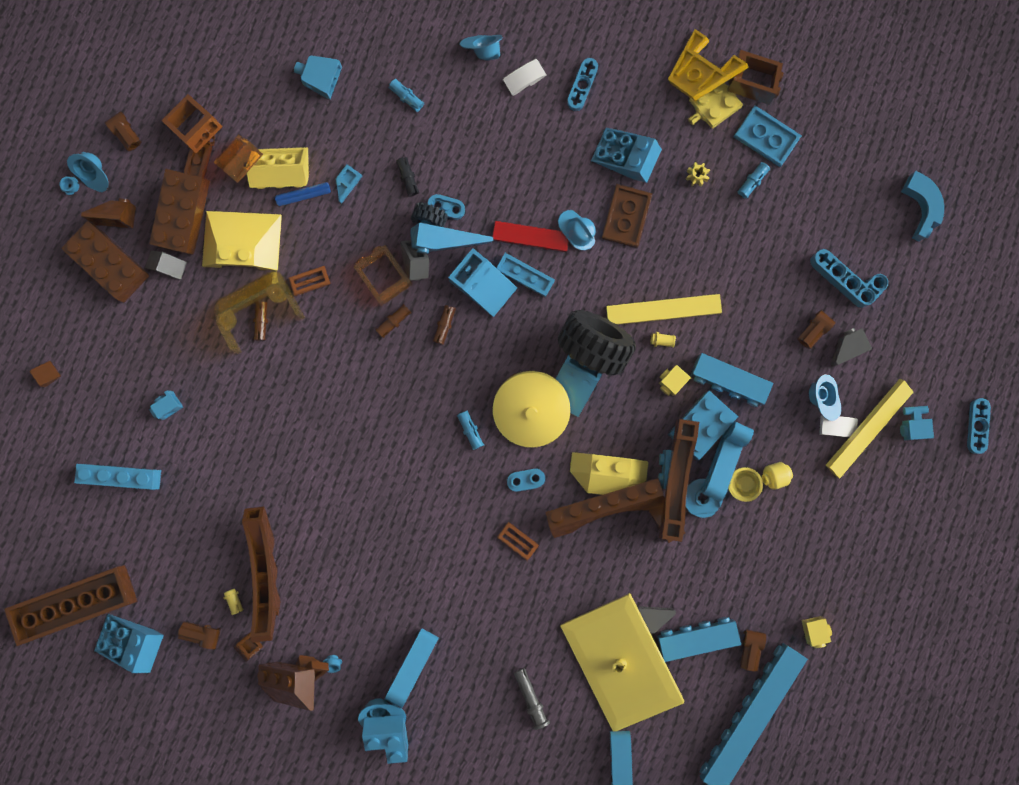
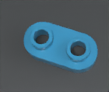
(447, 205)
(526, 480)

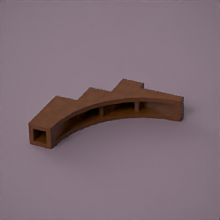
(264, 573)

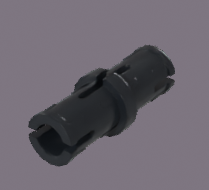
(407, 176)

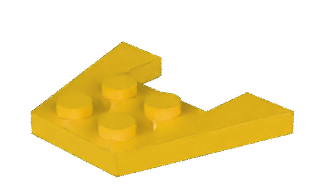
(697, 75)

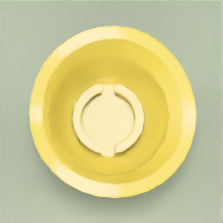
(746, 484)

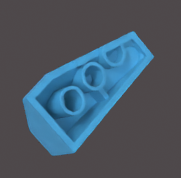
(435, 238)

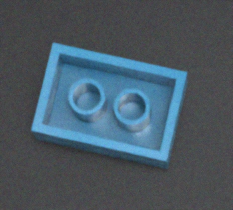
(713, 419)

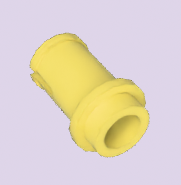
(663, 340)
(233, 601)

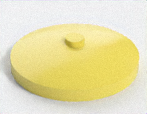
(531, 409)

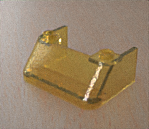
(268, 285)

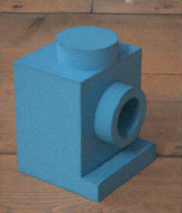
(165, 405)

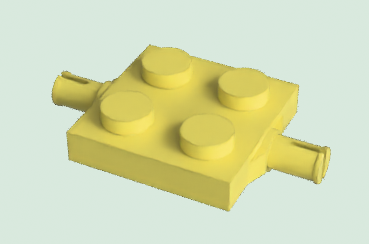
(715, 106)

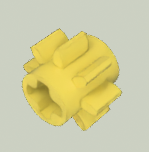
(698, 180)

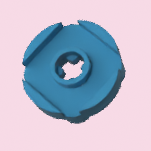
(694, 506)

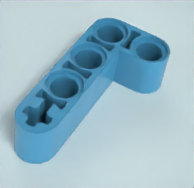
(845, 275)
(726, 460)
(411, 668)
(621, 758)

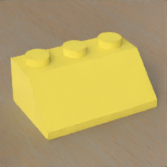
(280, 168)

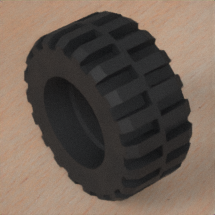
(596, 342)

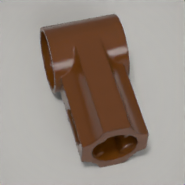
(121, 128)
(818, 326)
(202, 635)
(752, 646)

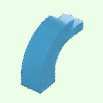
(930, 200)

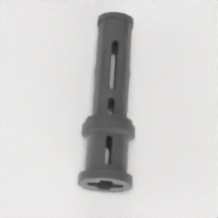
(534, 706)

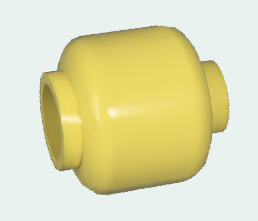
(777, 475)

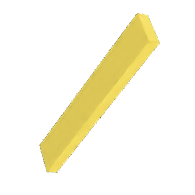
(664, 309)
(869, 428)

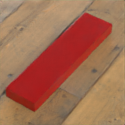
(530, 236)

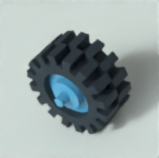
(428, 215)

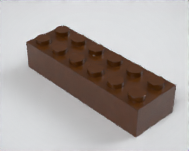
(70, 605)

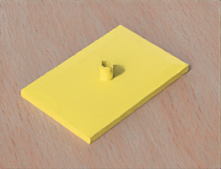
(622, 663)

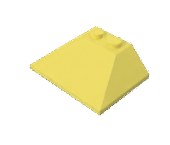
(241, 240)

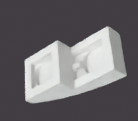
(524, 76)
(841, 427)

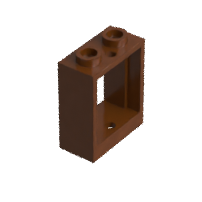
(756, 91)

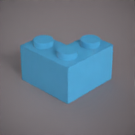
(387, 734)

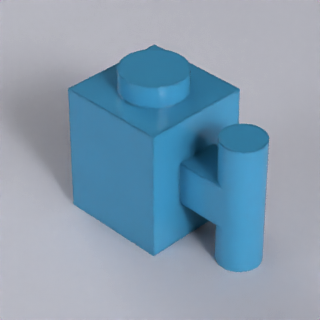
(916, 427)

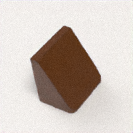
(45, 374)
(247, 648)

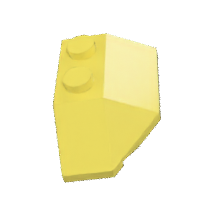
(606, 473)

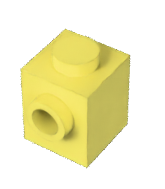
(673, 380)
(817, 631)

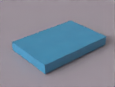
(767, 136)

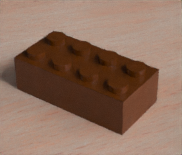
(179, 211)
(105, 261)

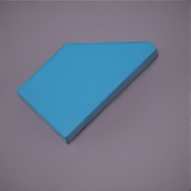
(346, 182)

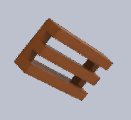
(304, 290)
(505, 530)

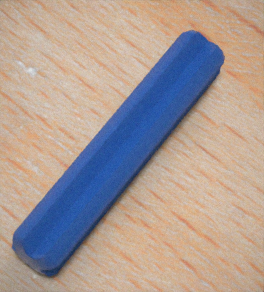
(302, 194)

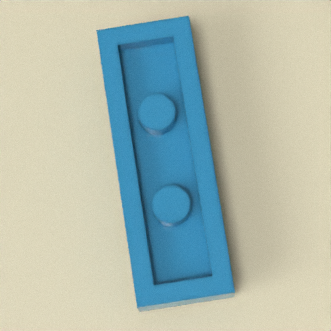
(525, 275)

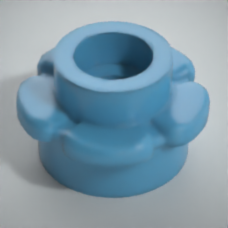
(66, 181)
(333, 662)

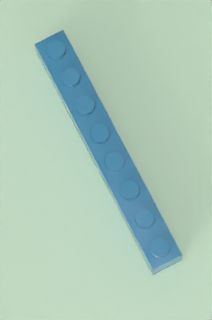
(753, 717)

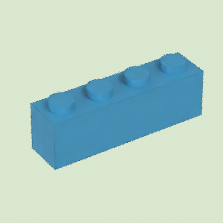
(731, 379)
(117, 476)
(698, 640)

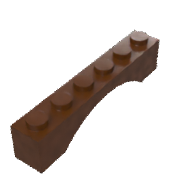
(677, 482)
(633, 498)

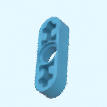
(572, 96)
(985, 421)

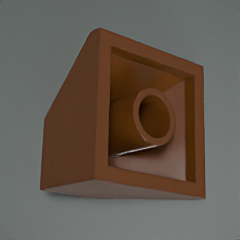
(112, 214)

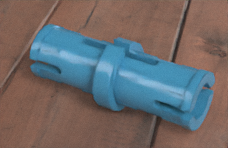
(406, 95)
(753, 180)
(470, 430)

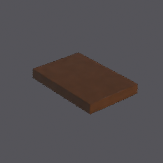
(627, 216)

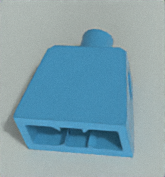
(319, 74)

